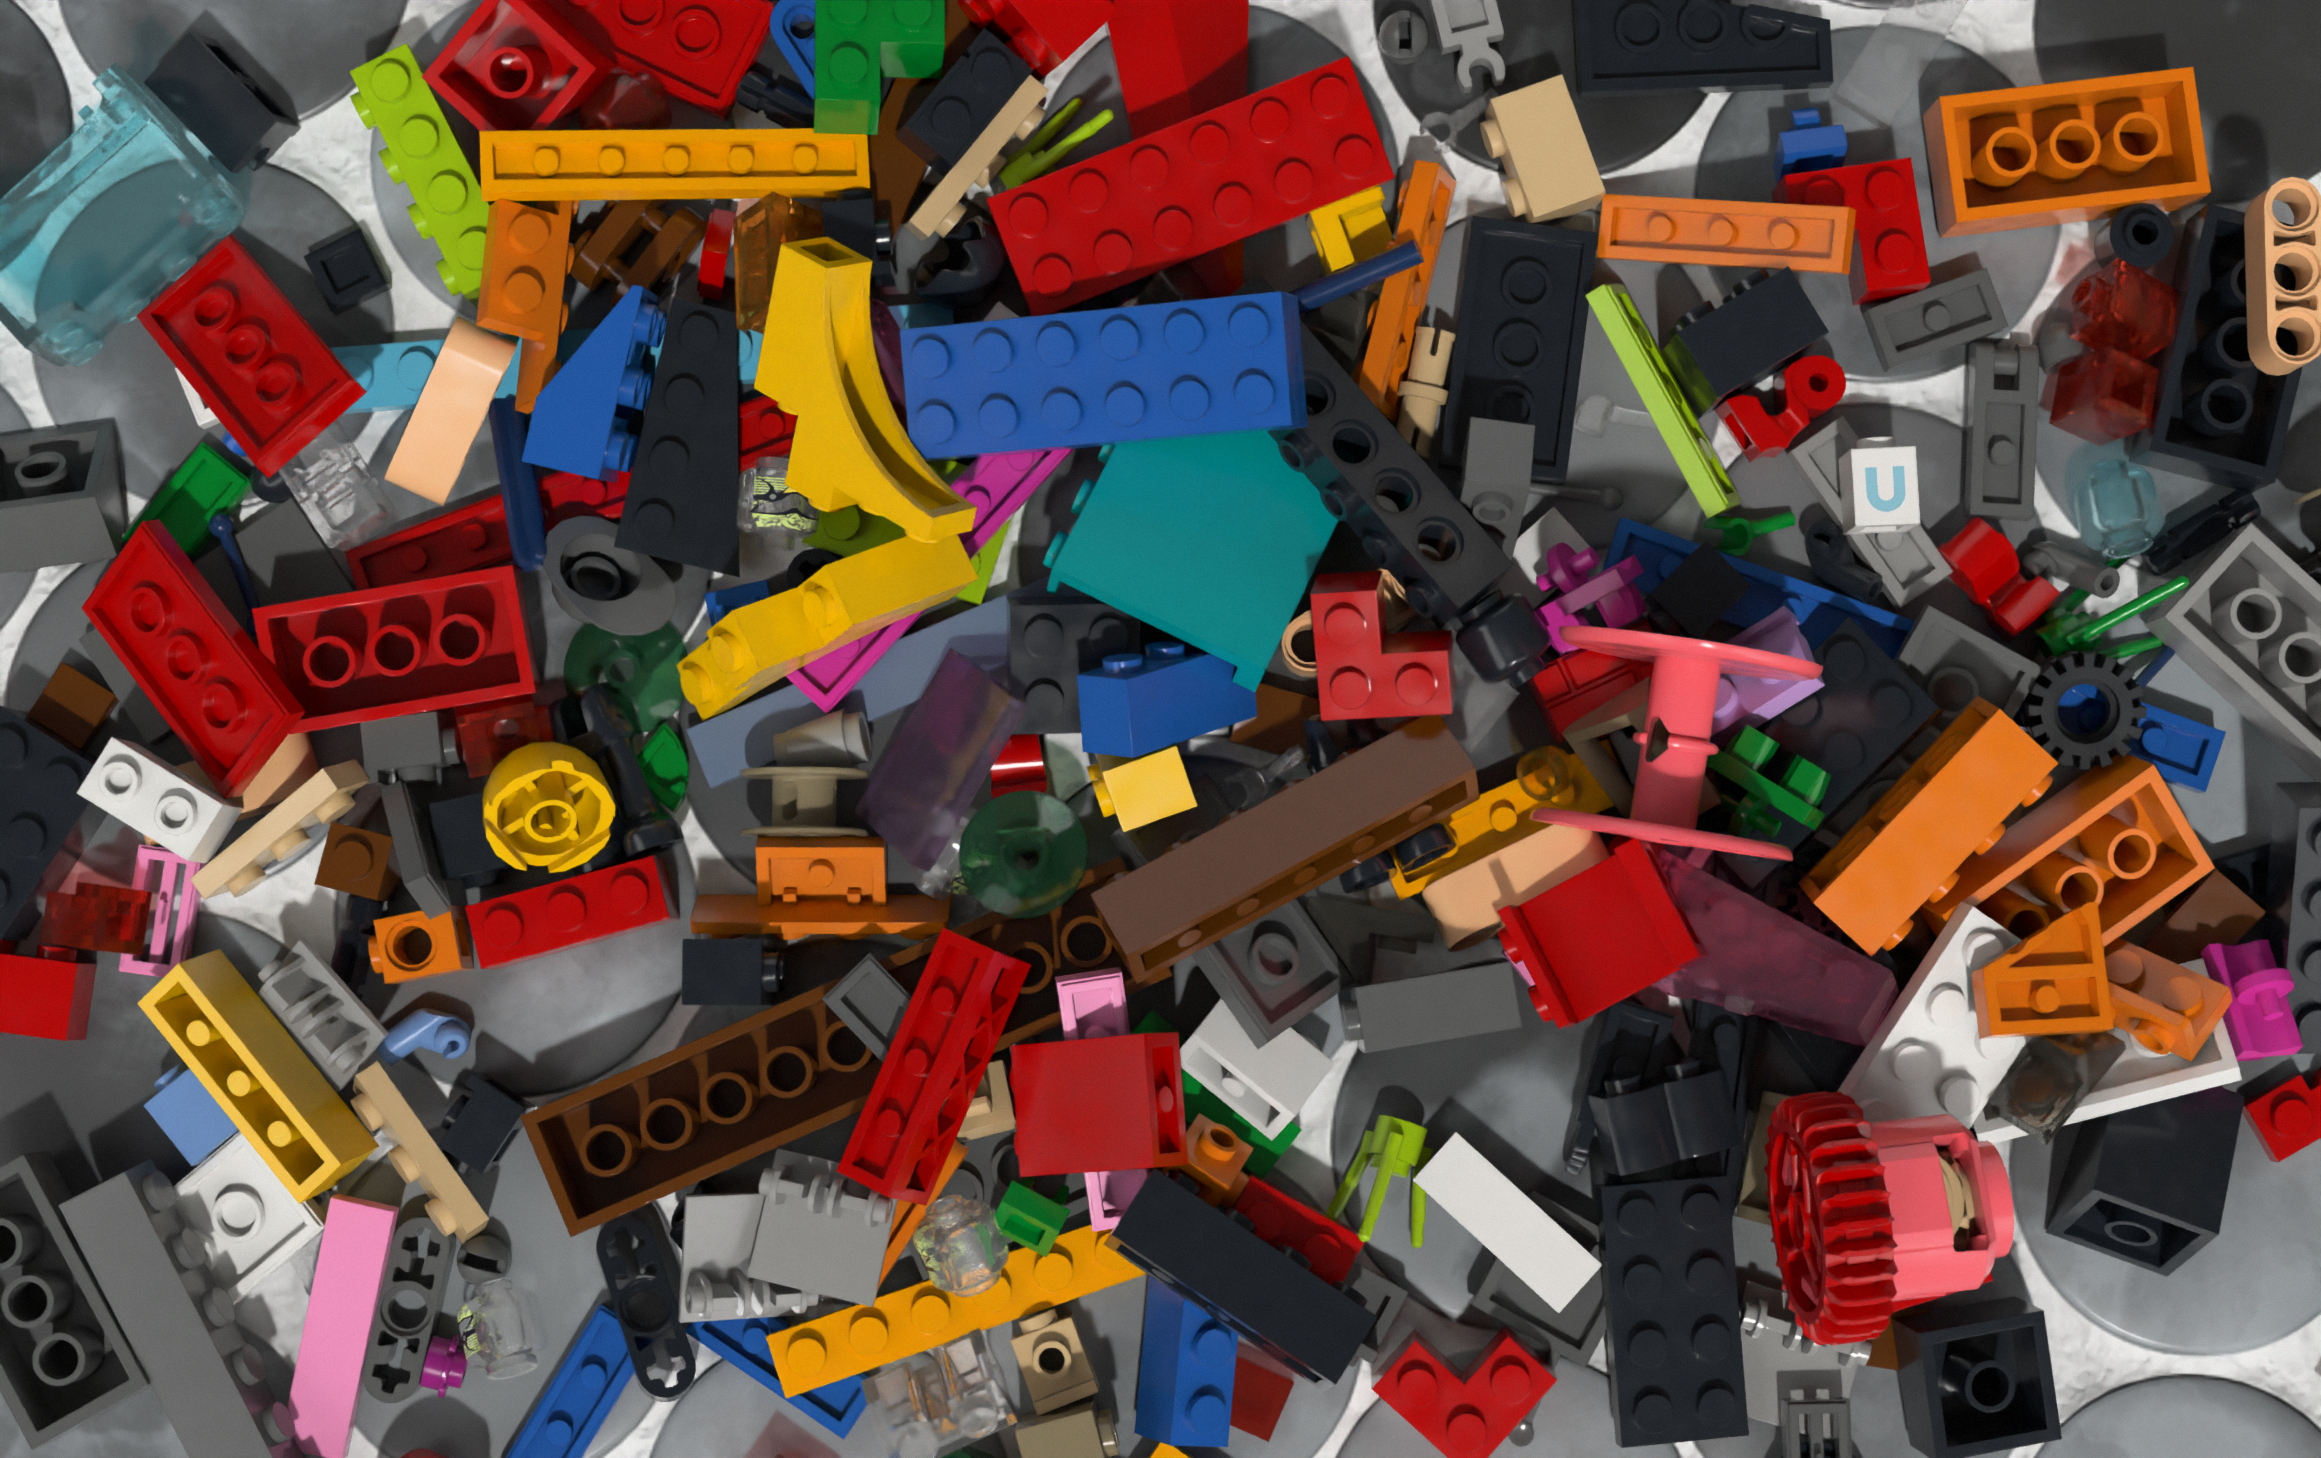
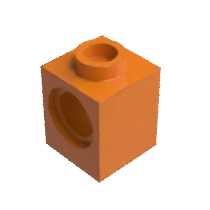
(448, 953)

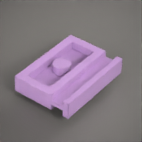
(1754, 699)

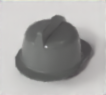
(604, 583)

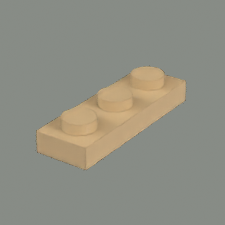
(979, 164)
(281, 831)
(417, 1154)

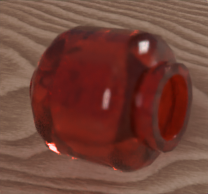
(626, 104)

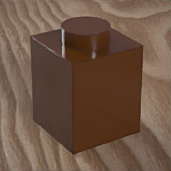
(359, 863)

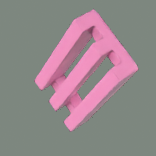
(186, 917)

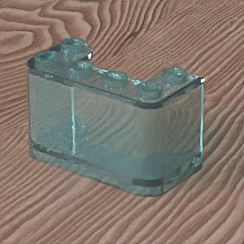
(107, 223)

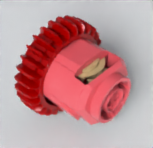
(1878, 1212)

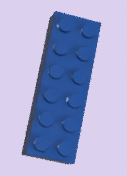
(1105, 377)

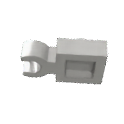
(1469, 28)

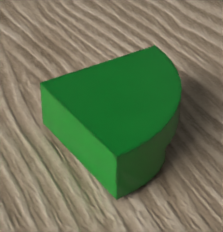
(666, 767)

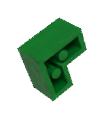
(869, 41)

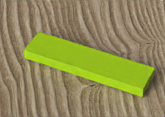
(1664, 399)

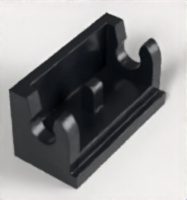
(221, 103)

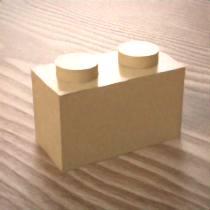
(1542, 153)

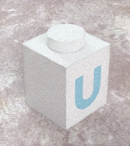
(1879, 487)

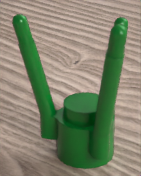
(2068, 631)

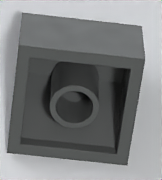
(60, 498)

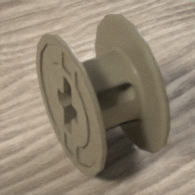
(804, 801)

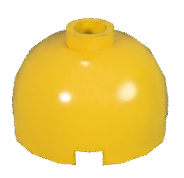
(547, 807)

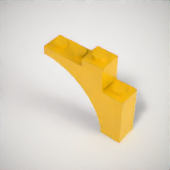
(825, 371)
(820, 615)

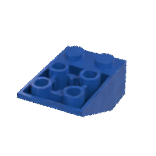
(589, 405)

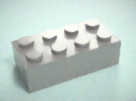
(2255, 638)

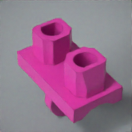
(1610, 590)
(2260, 1013)

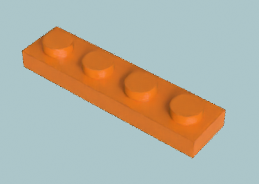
(1726, 233)
(1392, 320)

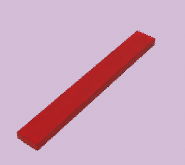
(478, 533)

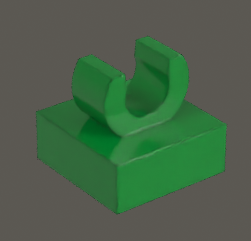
(1032, 1217)

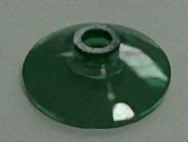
(652, 691)
(1006, 830)

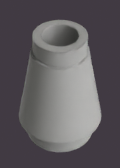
(828, 741)

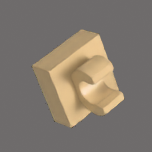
(991, 1107)

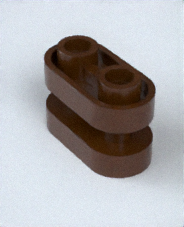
(603, 252)

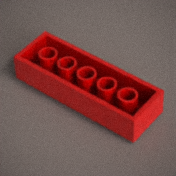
(1190, 189)

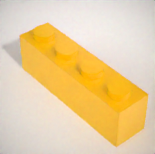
(258, 1074)

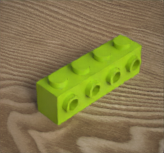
(430, 159)

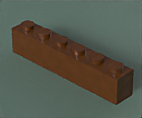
(1285, 845)

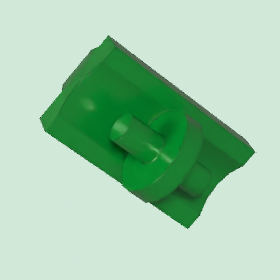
(1795, 795)

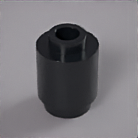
(2136, 235)

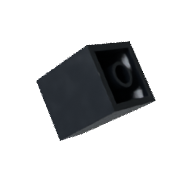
(2151, 1179)

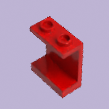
(1600, 936)
(1098, 1104)

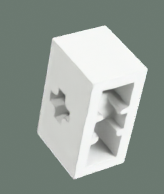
(159, 800)

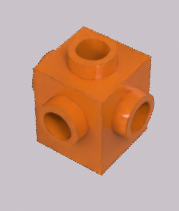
(1215, 1162)

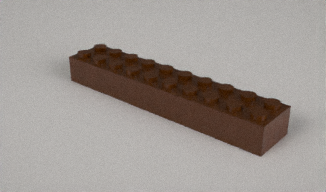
(780, 1073)

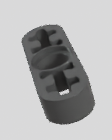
(413, 1358)

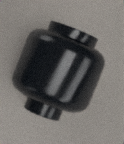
(1503, 638)

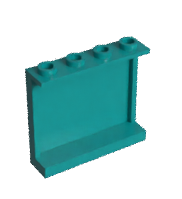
(1199, 542)

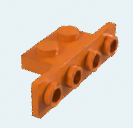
(524, 285)
(820, 889)

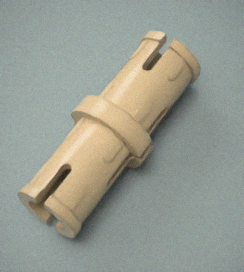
(1424, 388)

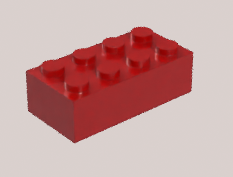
(402, 647)

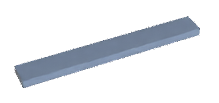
(897, 681)

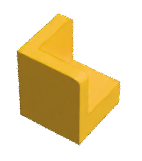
(1350, 230)

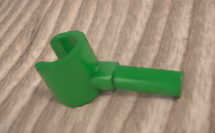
(1740, 532)

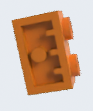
(2162, 1001)

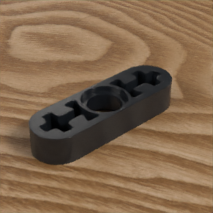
(613, 1269)

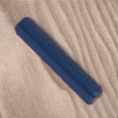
(518, 485)

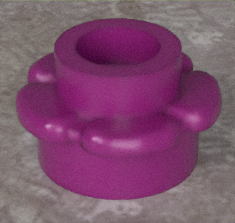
(444, 1365)

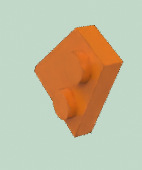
(2047, 982)

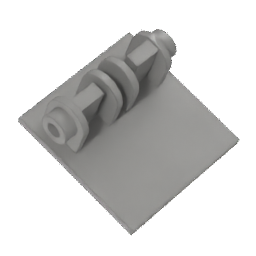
(320, 1013)
(821, 1229)
(717, 1260)
(1788, 1364)

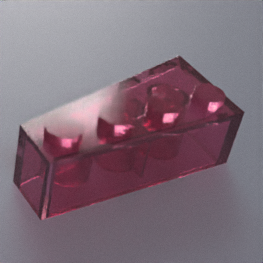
(1773, 963)

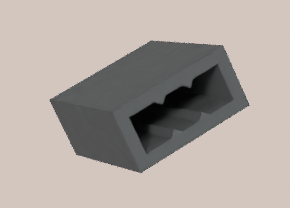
(1431, 1008)

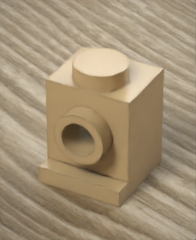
(1059, 1387)

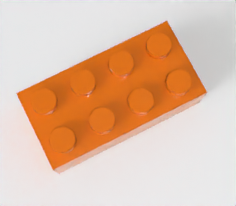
(2065, 151)
(1928, 826)
(2098, 840)

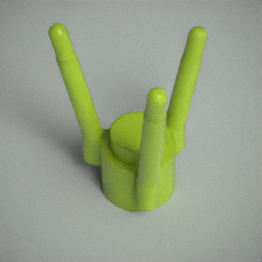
(1031, 163)
(1394, 1149)

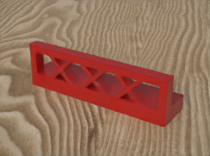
(930, 1066)

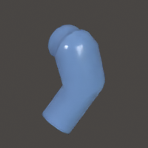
(429, 1030)

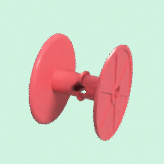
(1685, 701)

